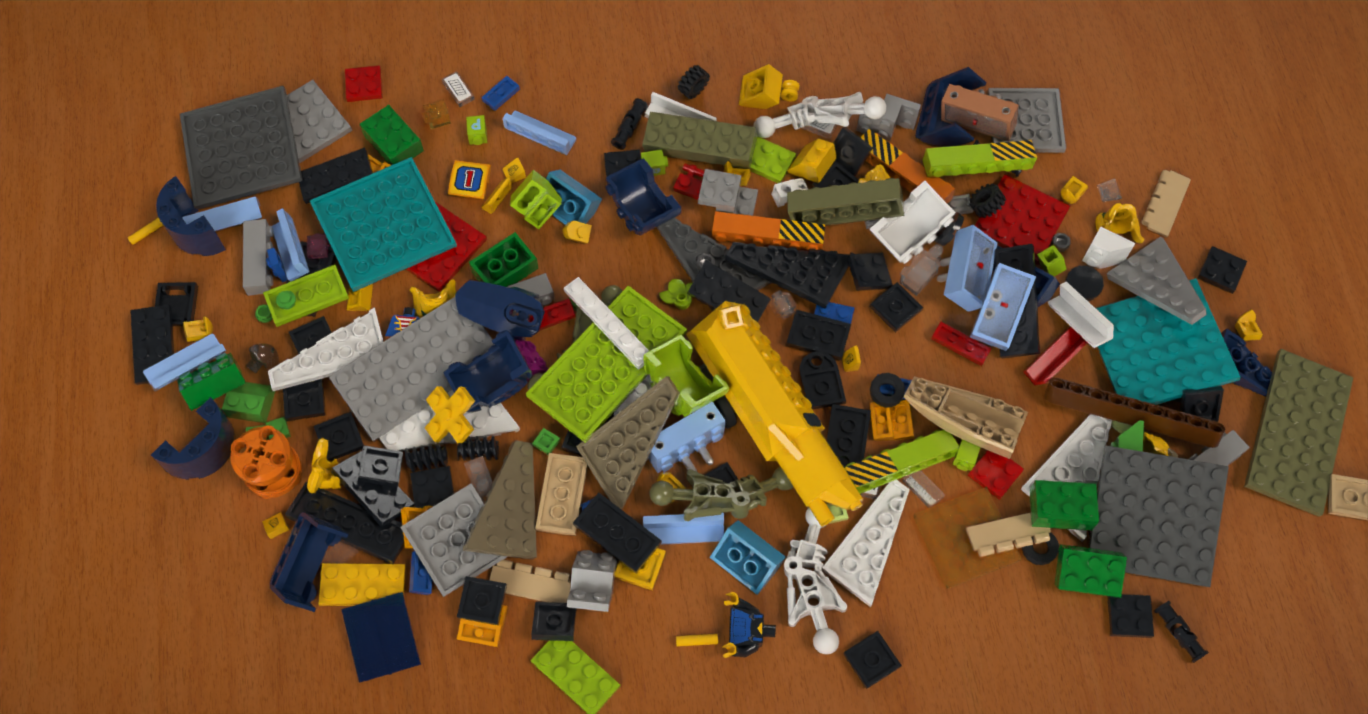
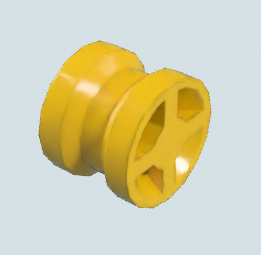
(790, 90)

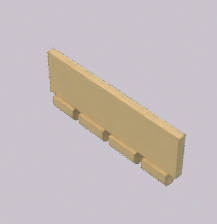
(1165, 202)
(1005, 532)
(532, 586)

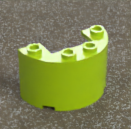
(674, 361)

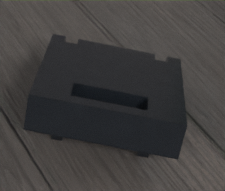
(182, 306)

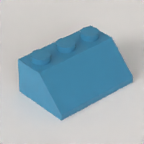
(577, 200)
(747, 557)

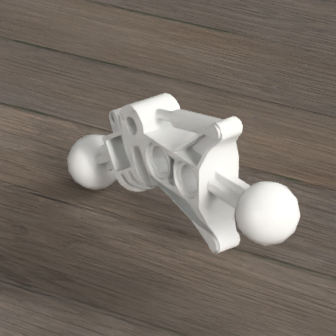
(824, 111)
(810, 556)

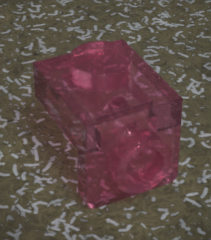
(317, 246)

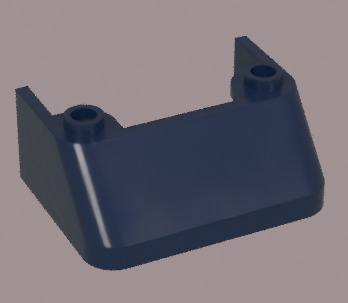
(930, 127)
(302, 558)

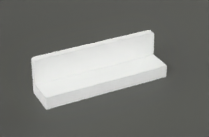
(668, 106)
(1082, 316)

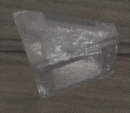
(1109, 190)

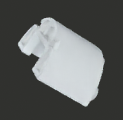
(924, 217)

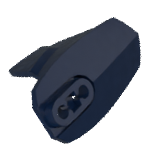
(493, 308)

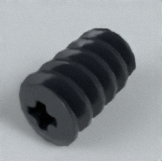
(478, 448)
(426, 457)

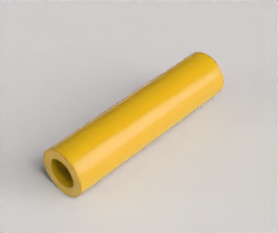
(145, 231)
(692, 640)

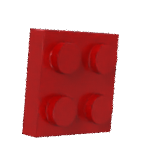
(363, 83)
(995, 473)

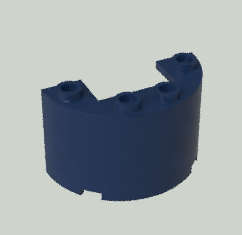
(640, 198)
(193, 238)
(492, 375)
(205, 452)

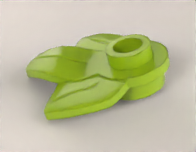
(677, 294)

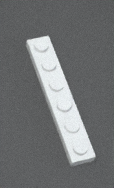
(607, 322)

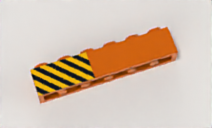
(901, 166)
(767, 231)

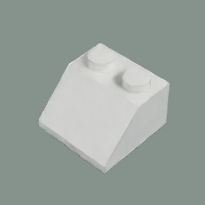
(1107, 249)

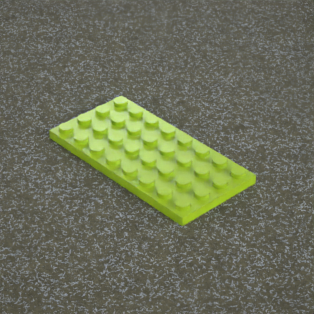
(594, 374)

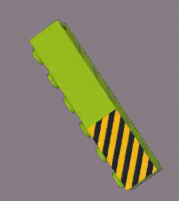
(979, 158)
(902, 461)

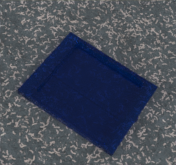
(381, 637)

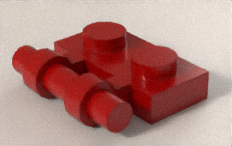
(687, 184)

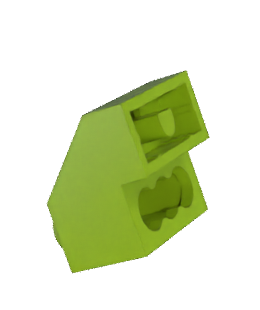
(535, 199)

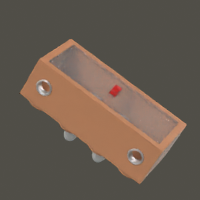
(979, 112)

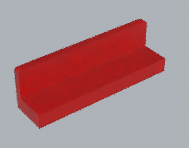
(1055, 357)

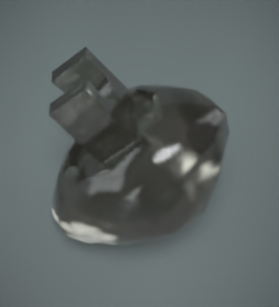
(261, 355)

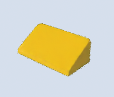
(497, 195)
(360, 299)

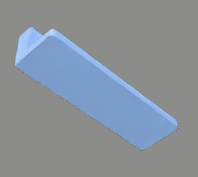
(539, 132)
(230, 214)
(289, 246)
(183, 361)
(675, 530)

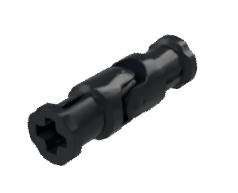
(629, 124)
(1183, 634)

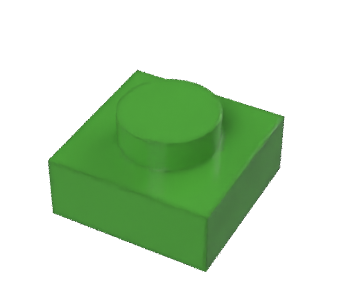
(281, 425)
(546, 441)

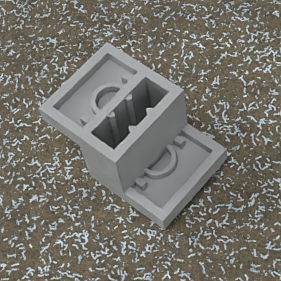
(898, 112)
(724, 193)
(592, 581)

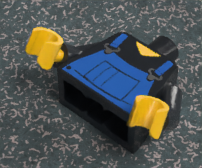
(745, 628)

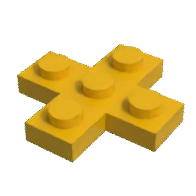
(449, 414)

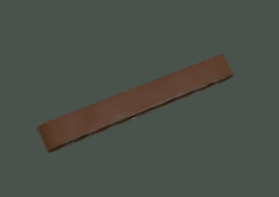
(1131, 410)

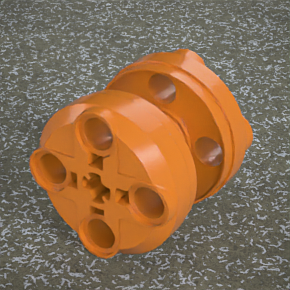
(266, 462)

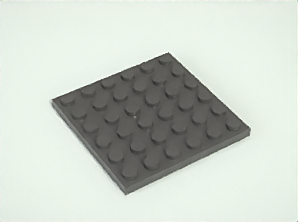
(240, 147)
(1160, 513)

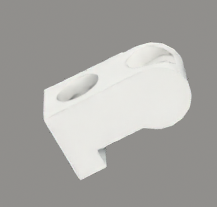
(780, 190)

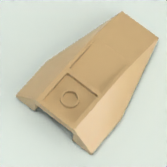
(968, 415)

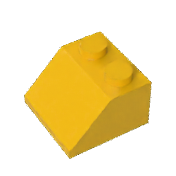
(761, 88)
(814, 160)

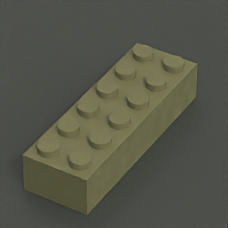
(700, 139)
(847, 202)

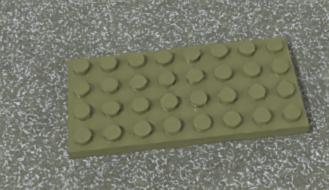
(1299, 432)

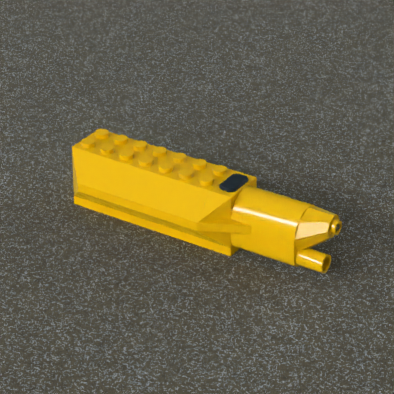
(775, 411)

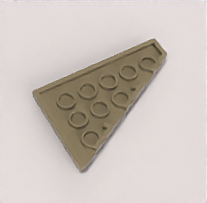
(625, 442)
(508, 516)

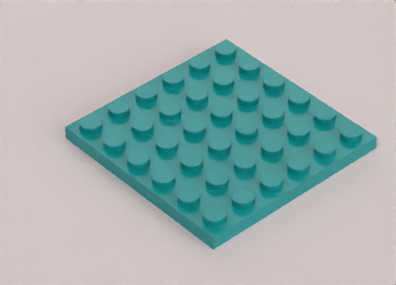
(382, 224)
(1161, 354)

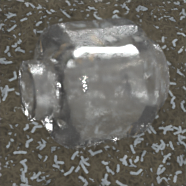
(782, 304)

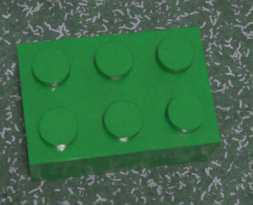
(391, 136)
(504, 262)
(210, 380)
(1064, 505)
(1090, 570)

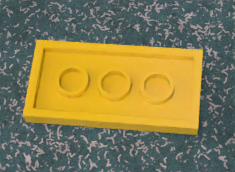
(359, 583)

